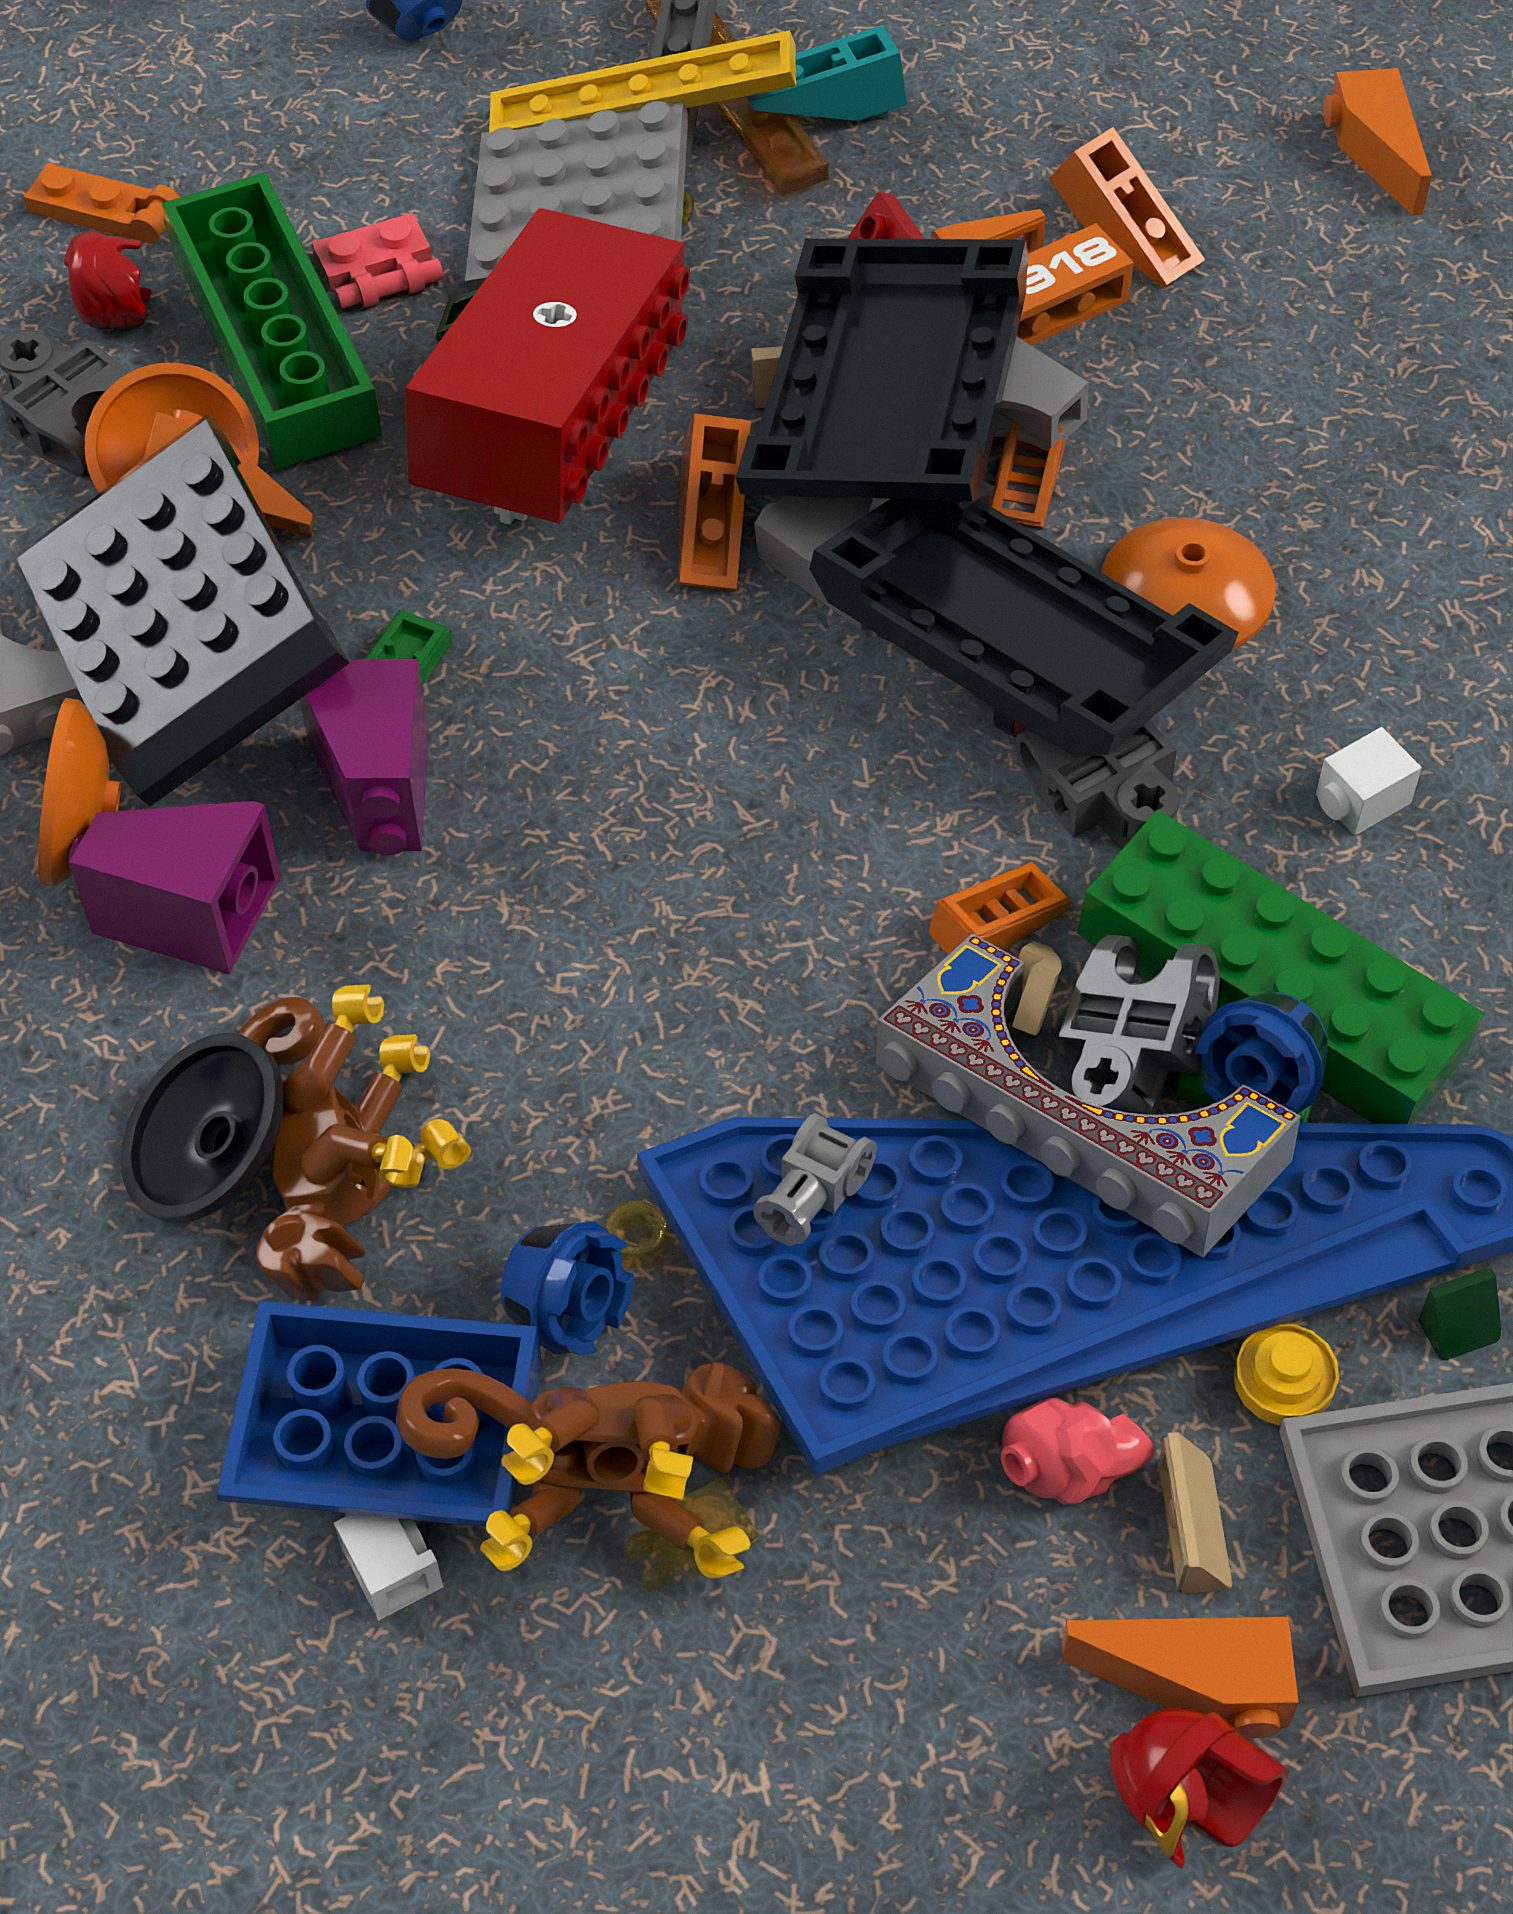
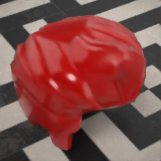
(105, 282)

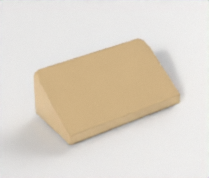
(1193, 1517)

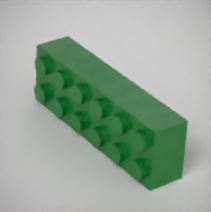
(272, 321)
(1385, 1023)

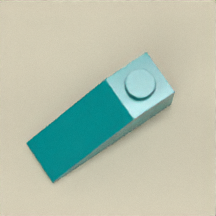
(842, 80)

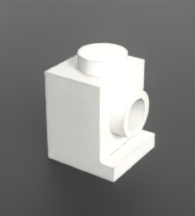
(388, 1560)

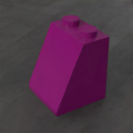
(373, 750)
(178, 878)

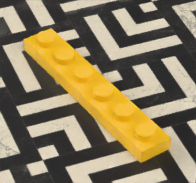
(690, 76)

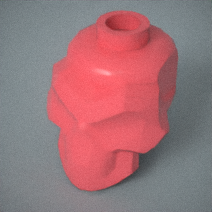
(1071, 1450)

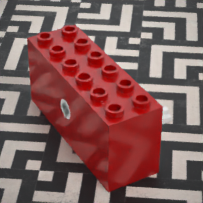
(546, 366)

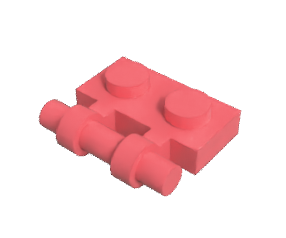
(377, 261)

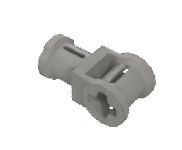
(815, 1175)

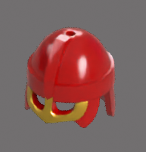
(1193, 1770)

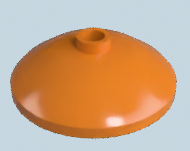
(126, 412)
(1199, 565)
(74, 789)

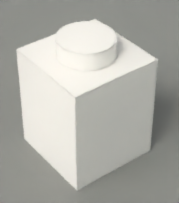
(1367, 781)

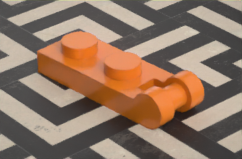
(99, 203)

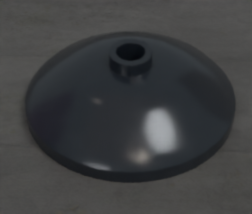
(202, 1128)

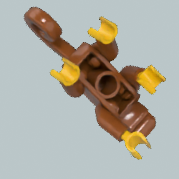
(330, 1151)
(604, 1439)

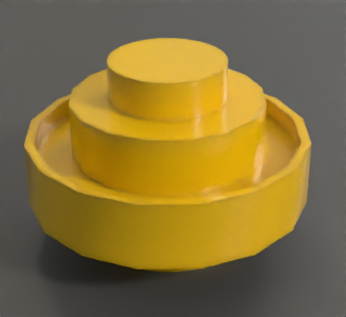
(1285, 1373)

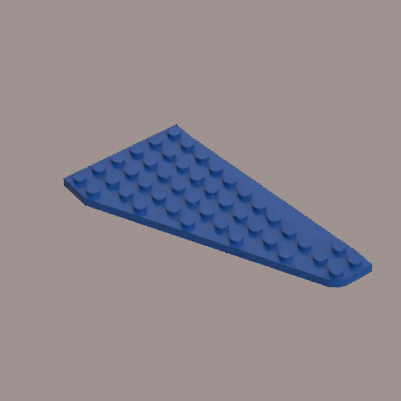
(994, 1283)

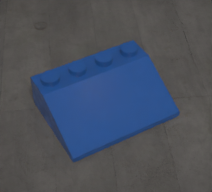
(323, 1405)

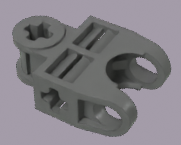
(54, 394)
(1106, 790)
(1137, 1027)

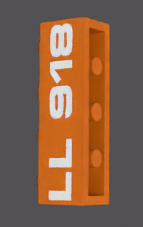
(1073, 283)

